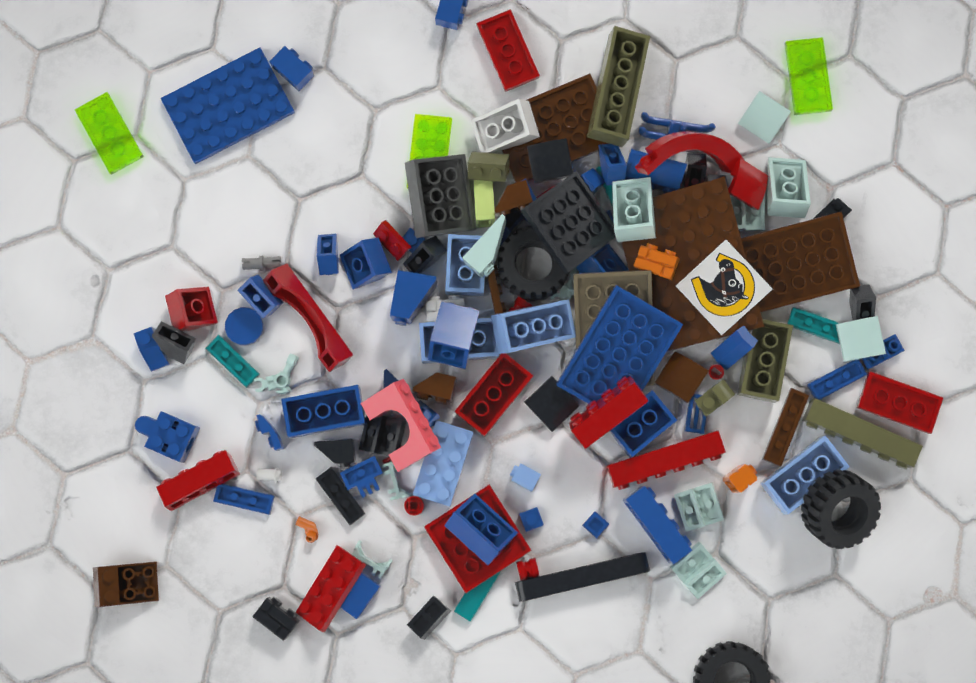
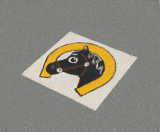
(724, 287)

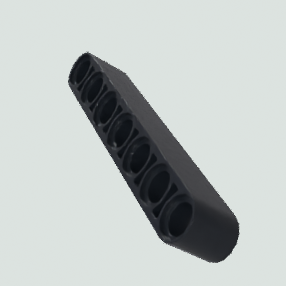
(582, 576)

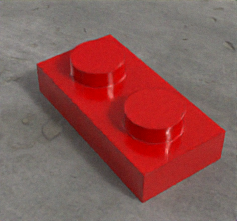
(392, 240)

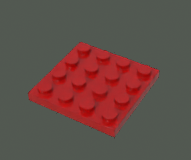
(463, 562)

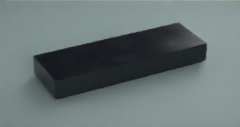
(340, 496)

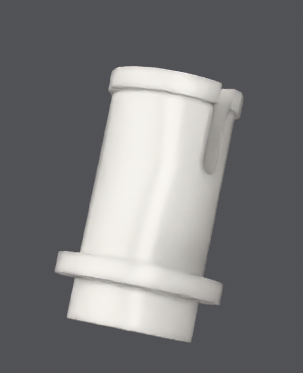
(269, 475)

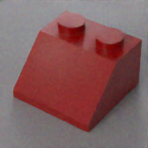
(191, 308)

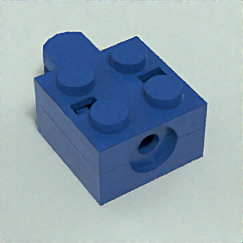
(168, 435)

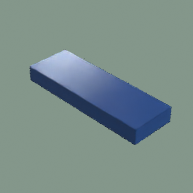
(837, 379)
(244, 498)

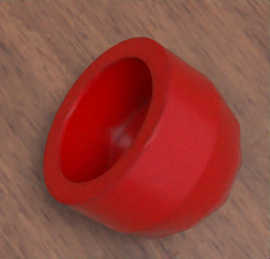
(714, 375)

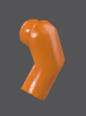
(310, 529)

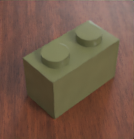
(488, 166)

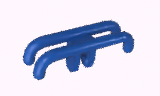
(673, 126)

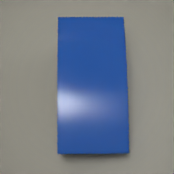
(892, 348)
(266, 427)

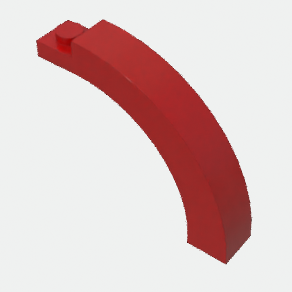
(660, 150)

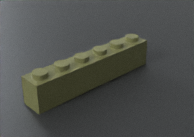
(862, 433)

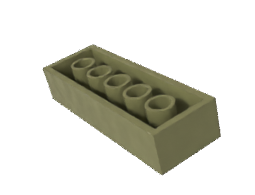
(618, 86)

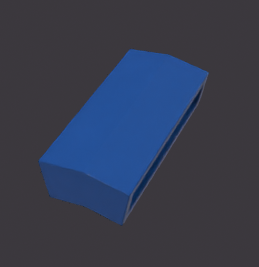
(734, 348)

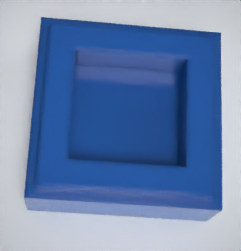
(595, 524)

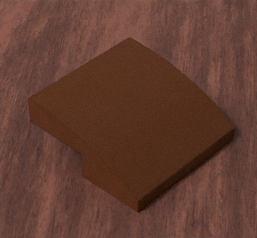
(681, 376)

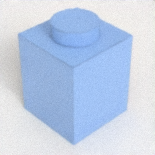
(525, 476)

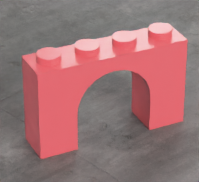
(421, 437)

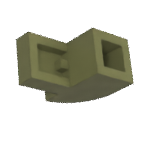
(714, 397)

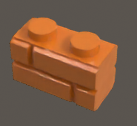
(658, 262)
(740, 478)

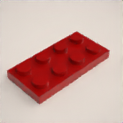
(508, 50)
(899, 402)
(330, 588)

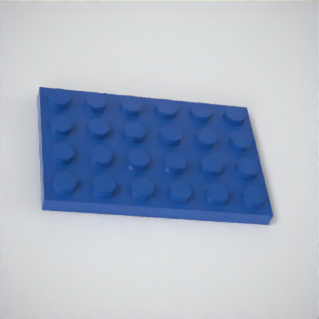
(227, 105)
(621, 342)

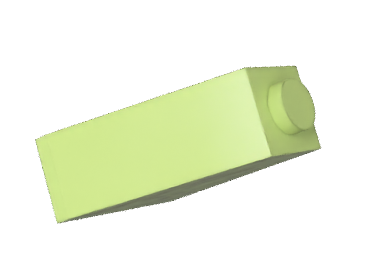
(484, 203)

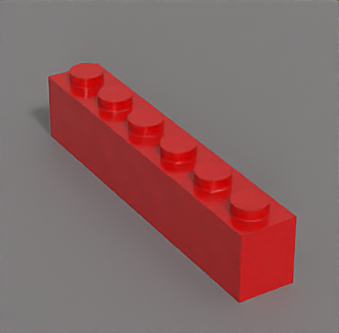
(665, 459)

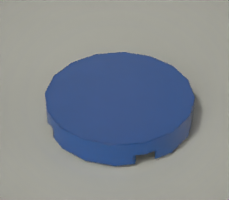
(244, 326)

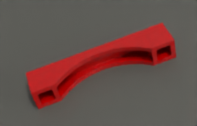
(330, 346)

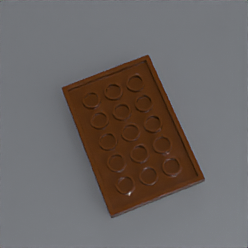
(559, 115)
(802, 260)

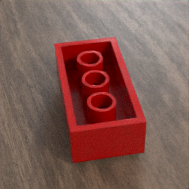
(493, 394)
(607, 411)

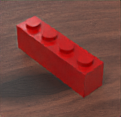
(197, 480)

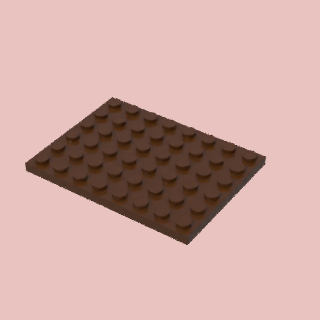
(693, 226)

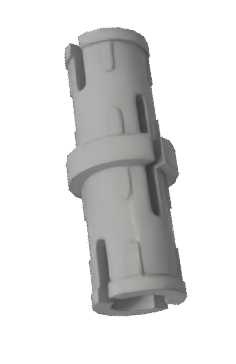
(261, 263)

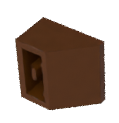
(514, 196)
(438, 386)

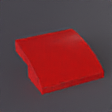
(748, 184)

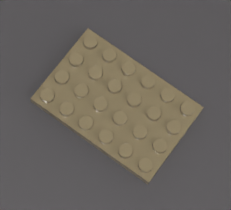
(593, 290)

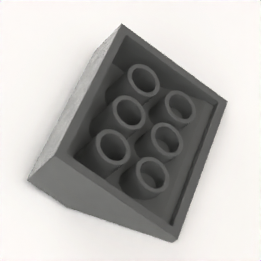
(440, 195)

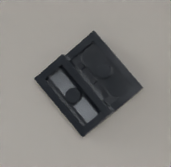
(550, 160)
(551, 404)
(382, 435)

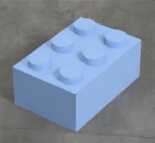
(459, 277)

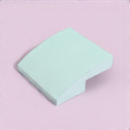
(764, 117)
(747, 217)
(860, 339)
(699, 507)
(698, 570)

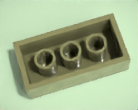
(766, 363)

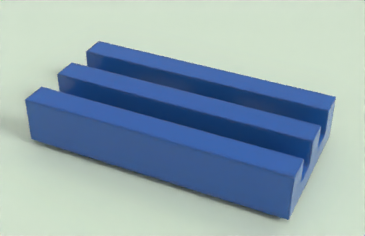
(696, 415)

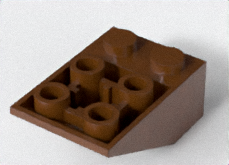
(125, 584)

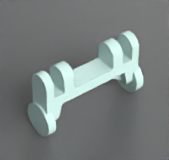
(400, 493)
(382, 567)

